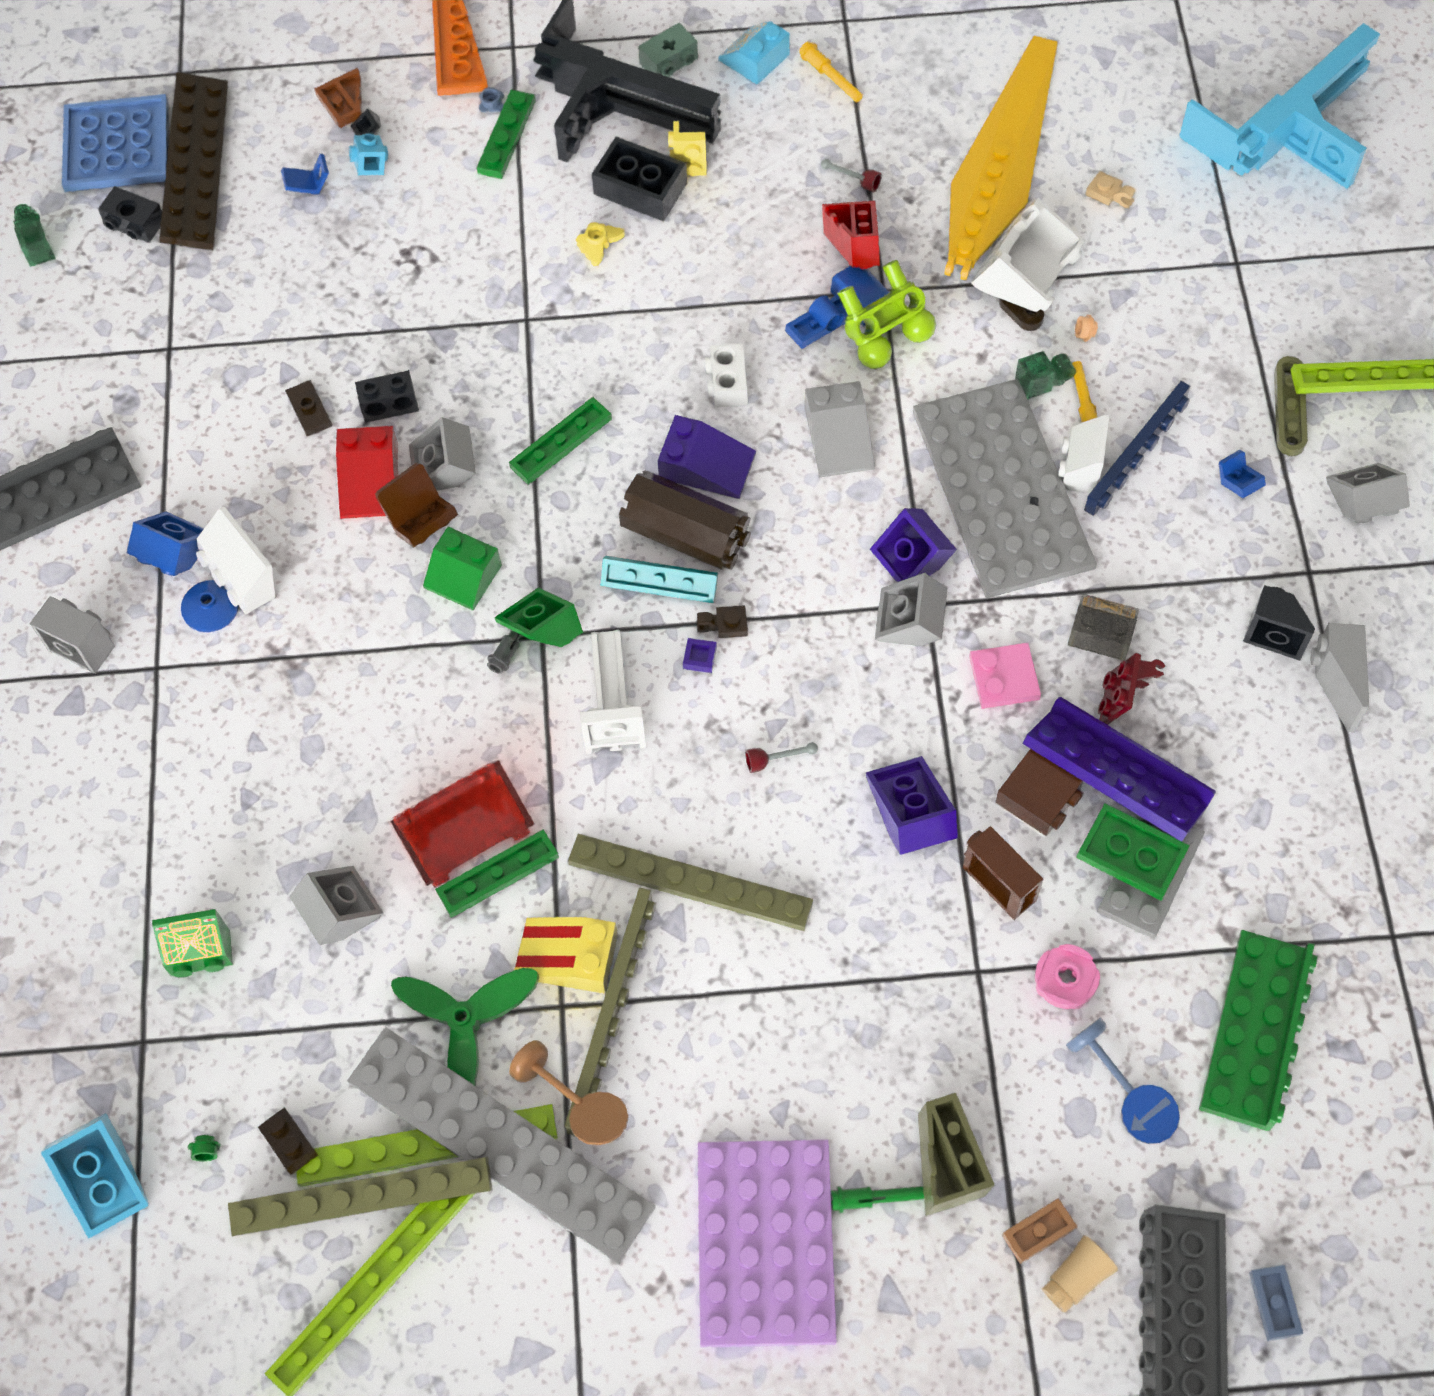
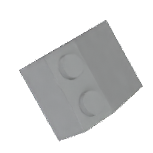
(839, 429)
(1342, 671)

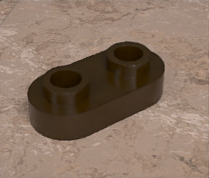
(1020, 316)

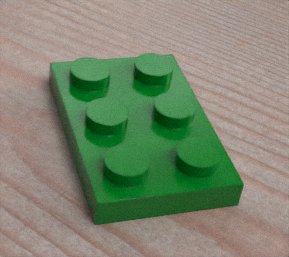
(1132, 851)

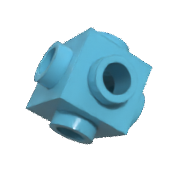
(368, 154)

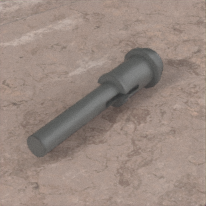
(500, 658)

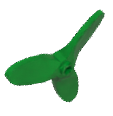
(483, 1006)

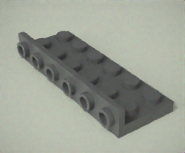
(63, 486)
(1183, 1303)

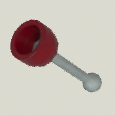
(869, 179)
(758, 758)

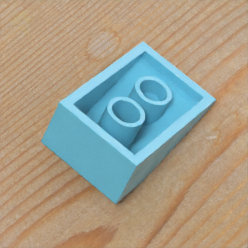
(95, 1175)

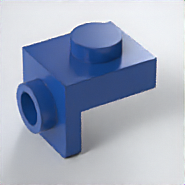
(1239, 476)

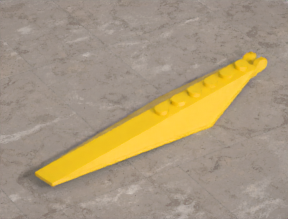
(999, 167)

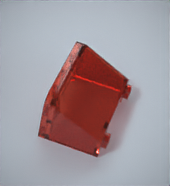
(461, 822)

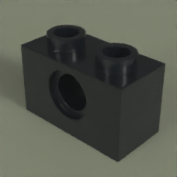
(131, 214)

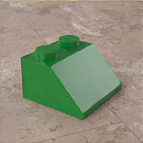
(461, 568)

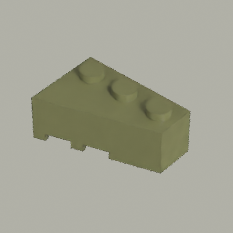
(950, 1157)

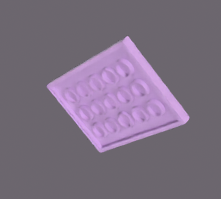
(765, 1244)

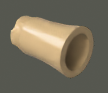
(1079, 1274)

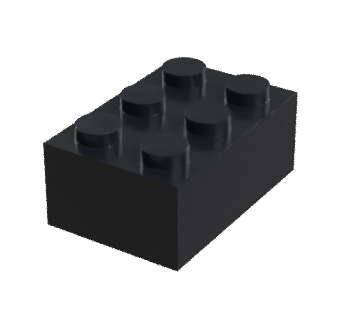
(639, 178)

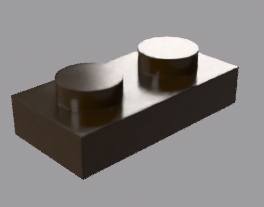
(287, 1141)

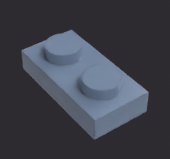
(1276, 1303)

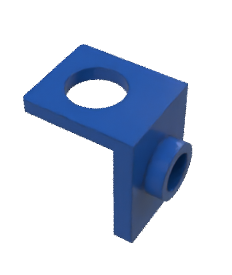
(306, 180)

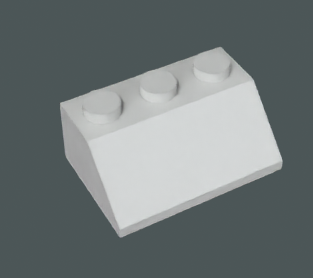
(235, 562)

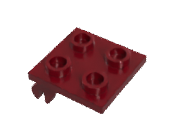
(1121, 685)

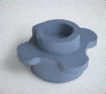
(491, 100)

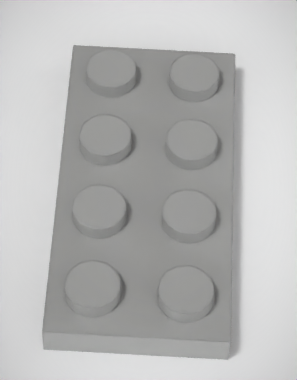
(1139, 909)

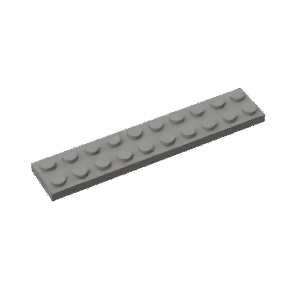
(517, 1151)

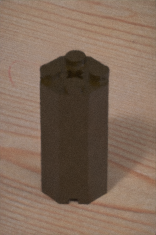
(685, 520)

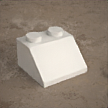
(1084, 454)

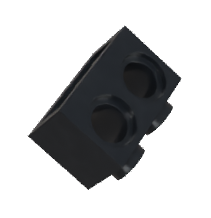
(386, 396)

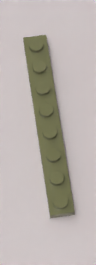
(691, 882)
(615, 997)
(360, 1196)

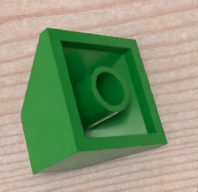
(542, 618)

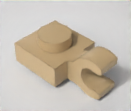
(1108, 189)

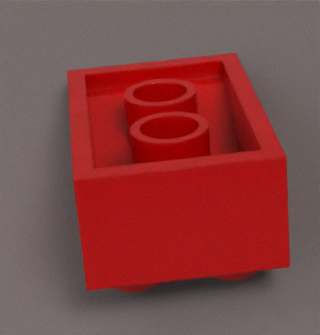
(364, 465)

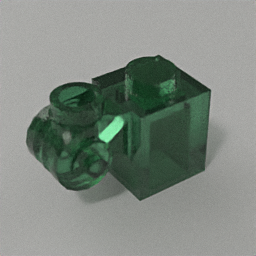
(32, 235)
(1039, 375)

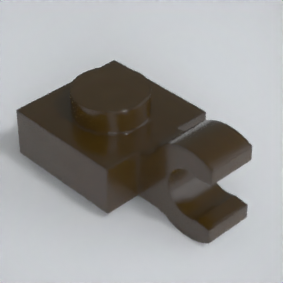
(728, 621)

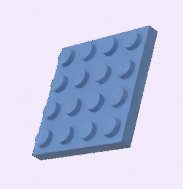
(115, 142)

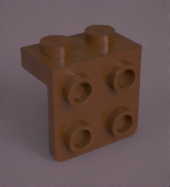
(414, 505)

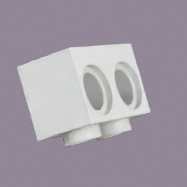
(727, 375)

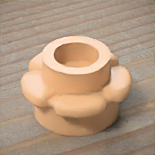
(1086, 327)

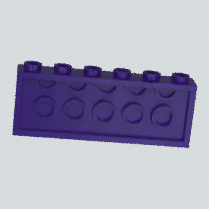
(1120, 768)

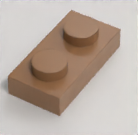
(1039, 1231)

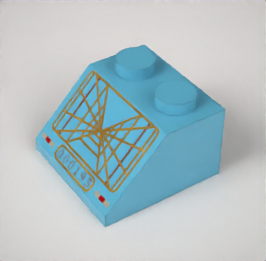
(758, 51)

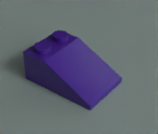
(704, 458)
(913, 805)

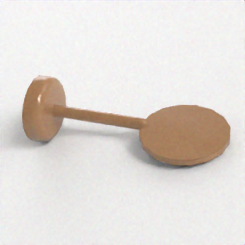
(594, 1118)

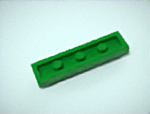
(506, 134)
(560, 440)
(497, 873)

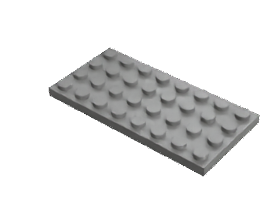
(989, 468)

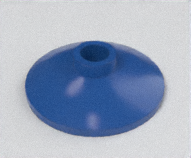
(208, 616)

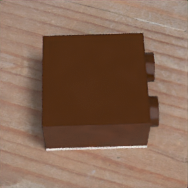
(1039, 793)

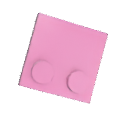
(1005, 675)

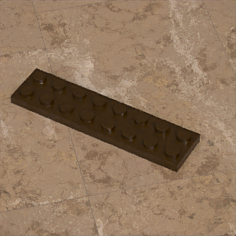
(194, 161)

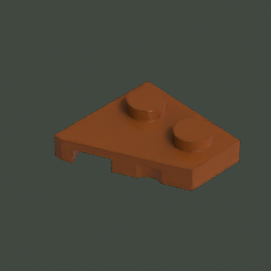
(342, 97)

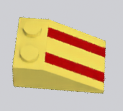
(569, 951)

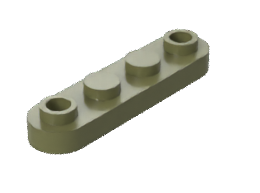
(1290, 410)

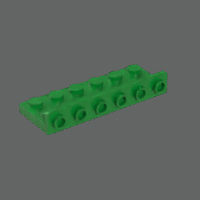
(1258, 1031)

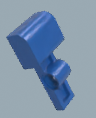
(829, 314)

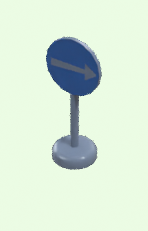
(1147, 1111)

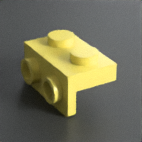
(689, 148)

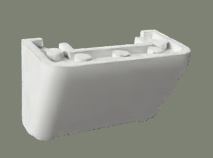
(1029, 258)

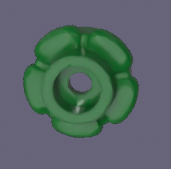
(204, 1148)

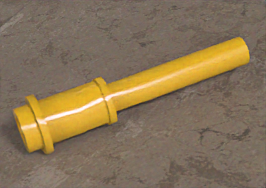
(823, 64)
(1087, 409)

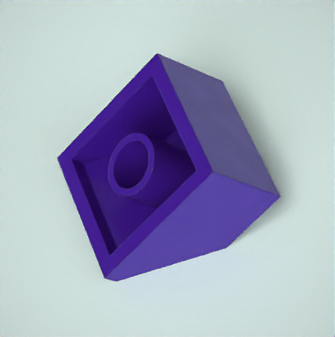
(912, 546)

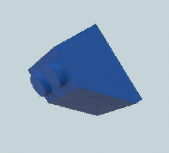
(165, 542)

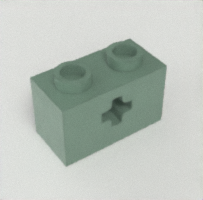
(668, 51)

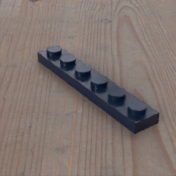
(1133, 454)

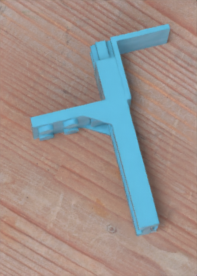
(1291, 120)

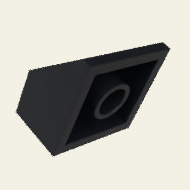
(1279, 624)

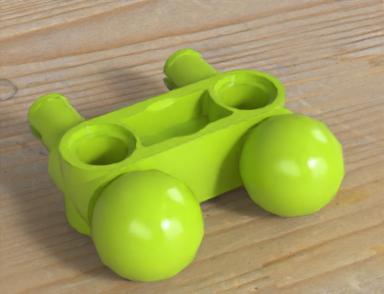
(884, 314)

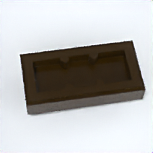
(308, 408)

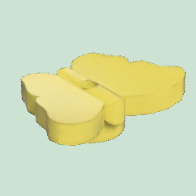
(596, 239)

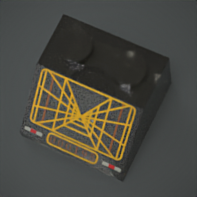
(1103, 627)

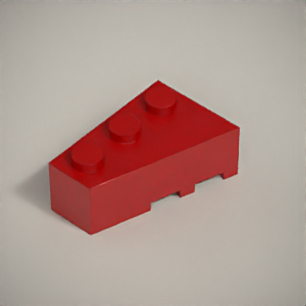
(853, 231)

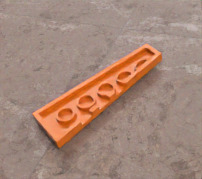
(456, 51)

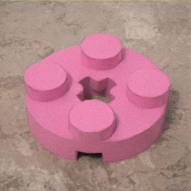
(1074, 993)

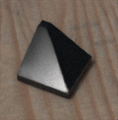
(366, 123)

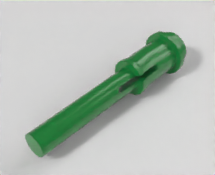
(865, 1197)

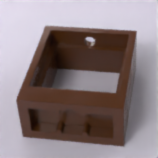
(1002, 872)

